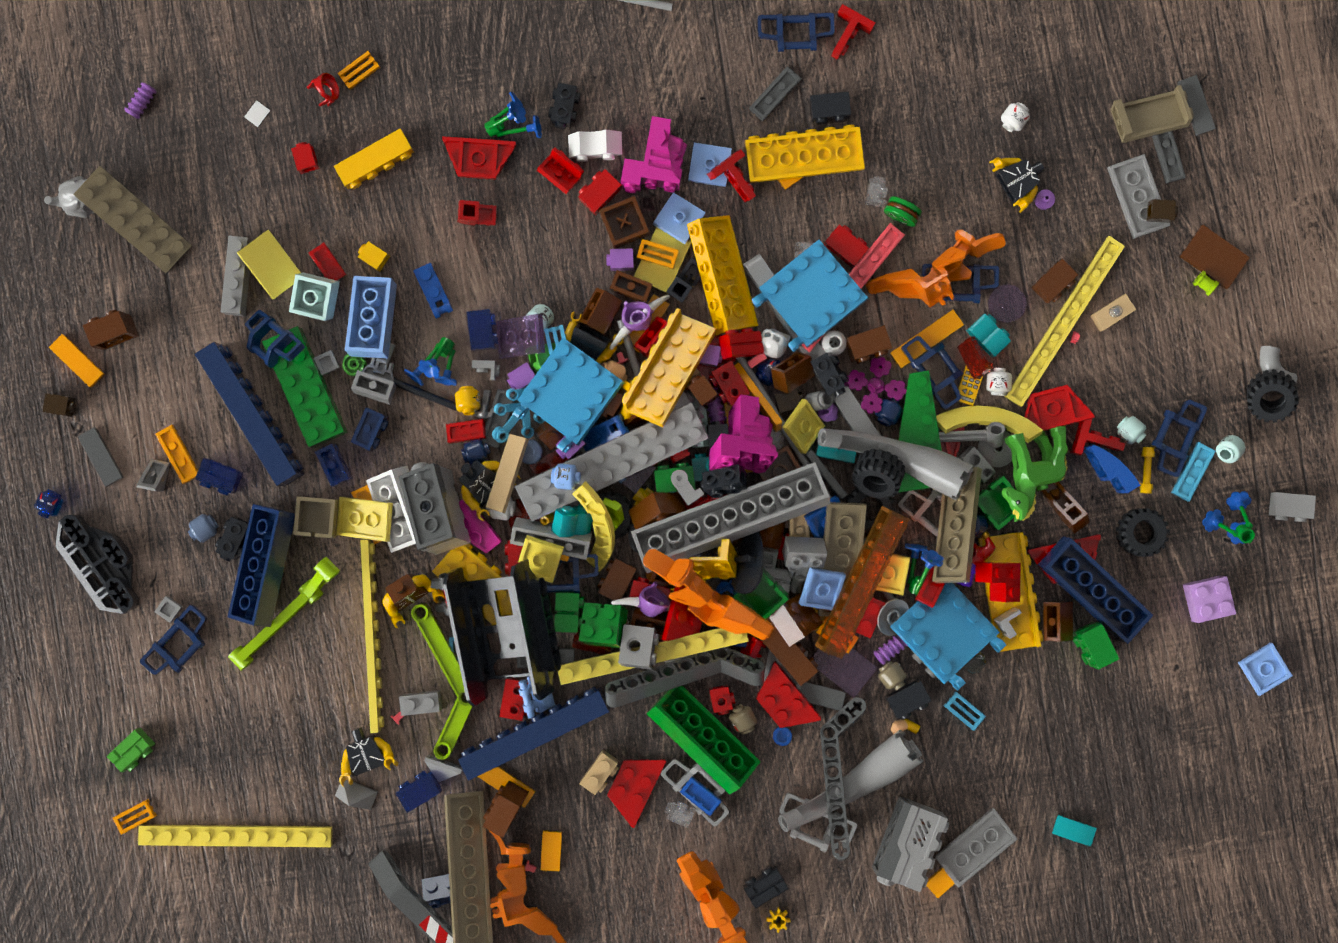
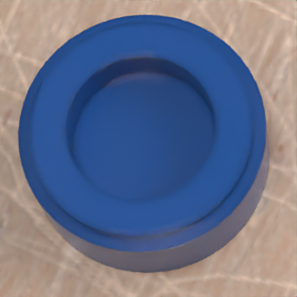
(782, 736)

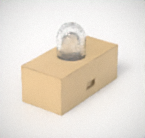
(1113, 312)

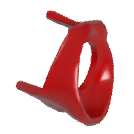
(329, 80)

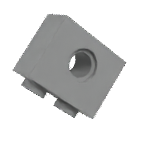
(645, 656)

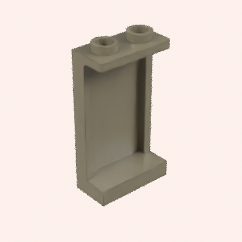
(1152, 115)

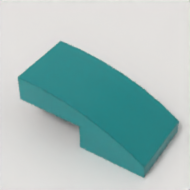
(1074, 830)

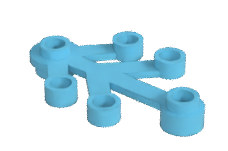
(513, 419)

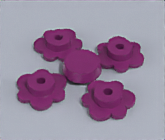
(876, 385)

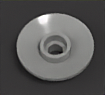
(993, 457)
(889, 614)

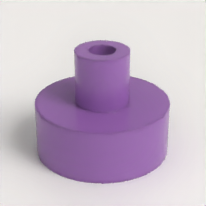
(1044, 199)
(829, 414)

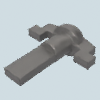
(484, 414)

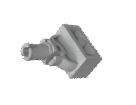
(375, 380)
(800, 555)

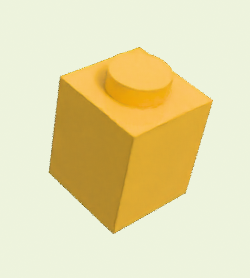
(373, 256)

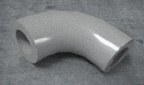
(1271, 360)

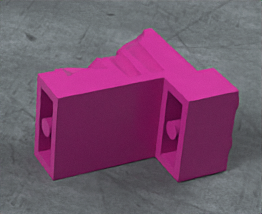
(661, 161)
(747, 439)

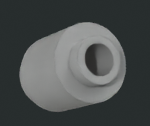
(819, 400)

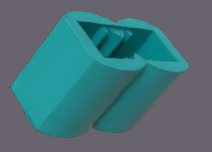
(989, 335)
(571, 521)

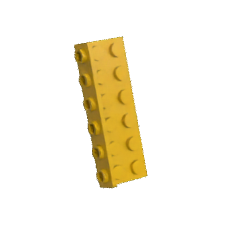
(804, 154)
(722, 274)
(668, 368)
(1012, 548)
(476, 568)

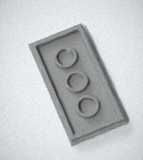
(1134, 190)
(975, 847)

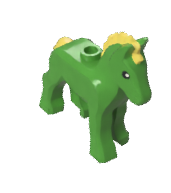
(1037, 474)

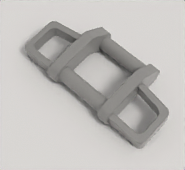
(917, 516)
(690, 772)
(822, 844)

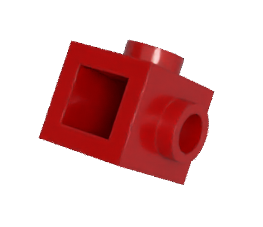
(721, 699)

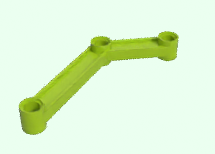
(310, 593)
(451, 669)

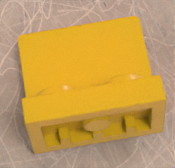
(720, 566)

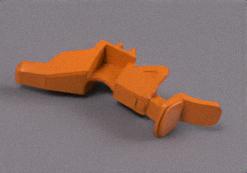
(944, 269)
(705, 602)
(510, 900)
(716, 905)

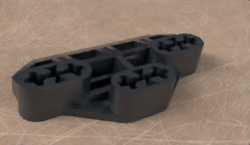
(100, 561)

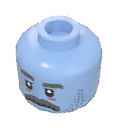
(565, 476)

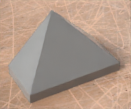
(154, 476)
(441, 768)
(356, 795)

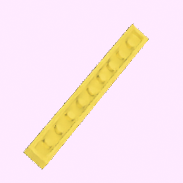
(1064, 321)
(372, 642)
(665, 651)
(235, 835)

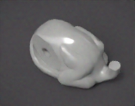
(69, 202)

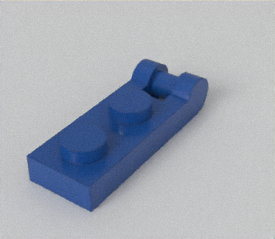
(433, 289)
(604, 432)

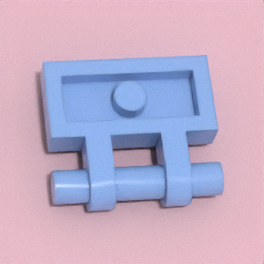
(535, 704)

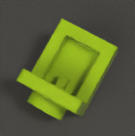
(615, 511)

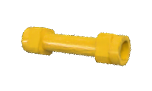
(1146, 486)

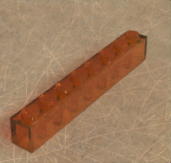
(862, 582)

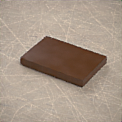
(1214, 256)

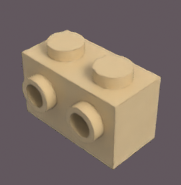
(598, 772)

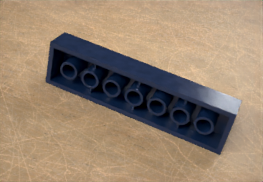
(250, 414)
(534, 733)

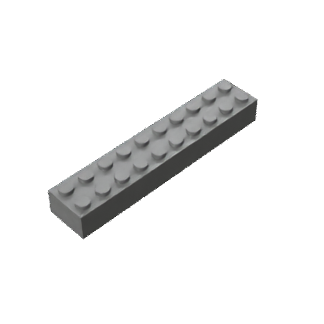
(616, 460)
(735, 515)

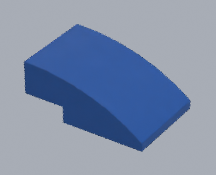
(1111, 469)

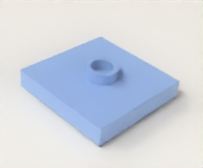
(705, 159)
(676, 216)
(821, 588)
(1265, 669)

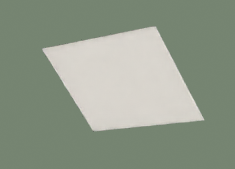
(257, 113)

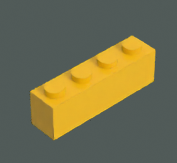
(373, 159)

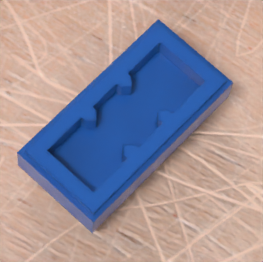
(700, 796)

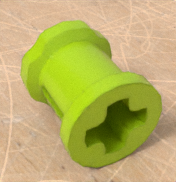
(1205, 283)

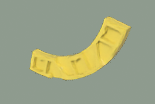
(985, 415)
(601, 523)

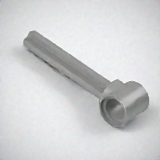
(993, 435)

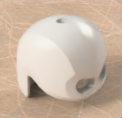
(774, 342)

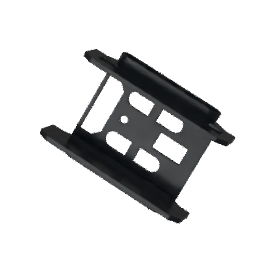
(528, 628)

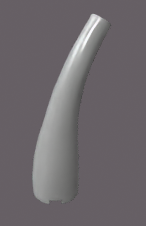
(928, 465)
(880, 768)

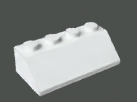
(387, 488)

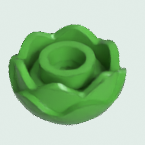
(348, 367)

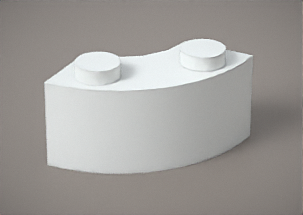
(596, 144)

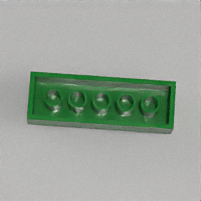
(308, 393)
(704, 738)

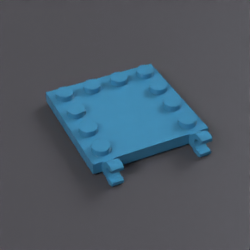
(811, 294)
(569, 393)
(947, 633)

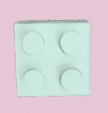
(314, 296)

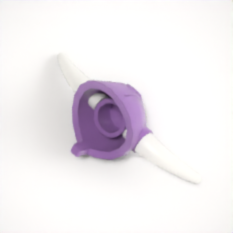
(636, 317)
(651, 601)

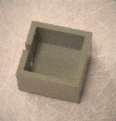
(315, 516)

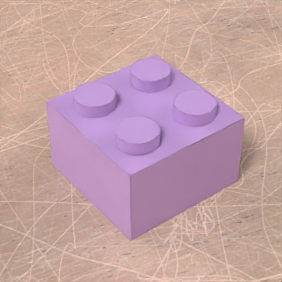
(1209, 599)

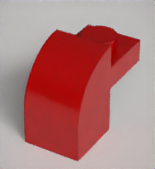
(474, 213)

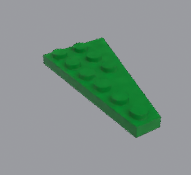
(918, 421)

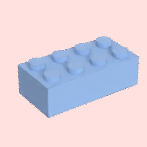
(370, 317)

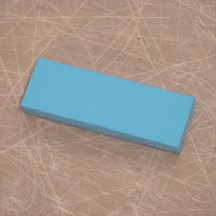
(1193, 471)

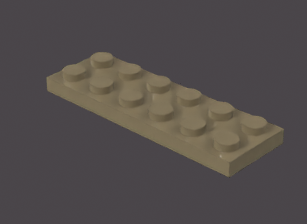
(132, 219)
(957, 532)
(843, 538)

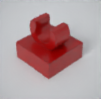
(753, 647)

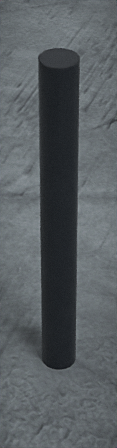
(425, 394)

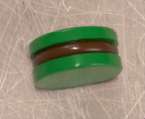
(902, 211)

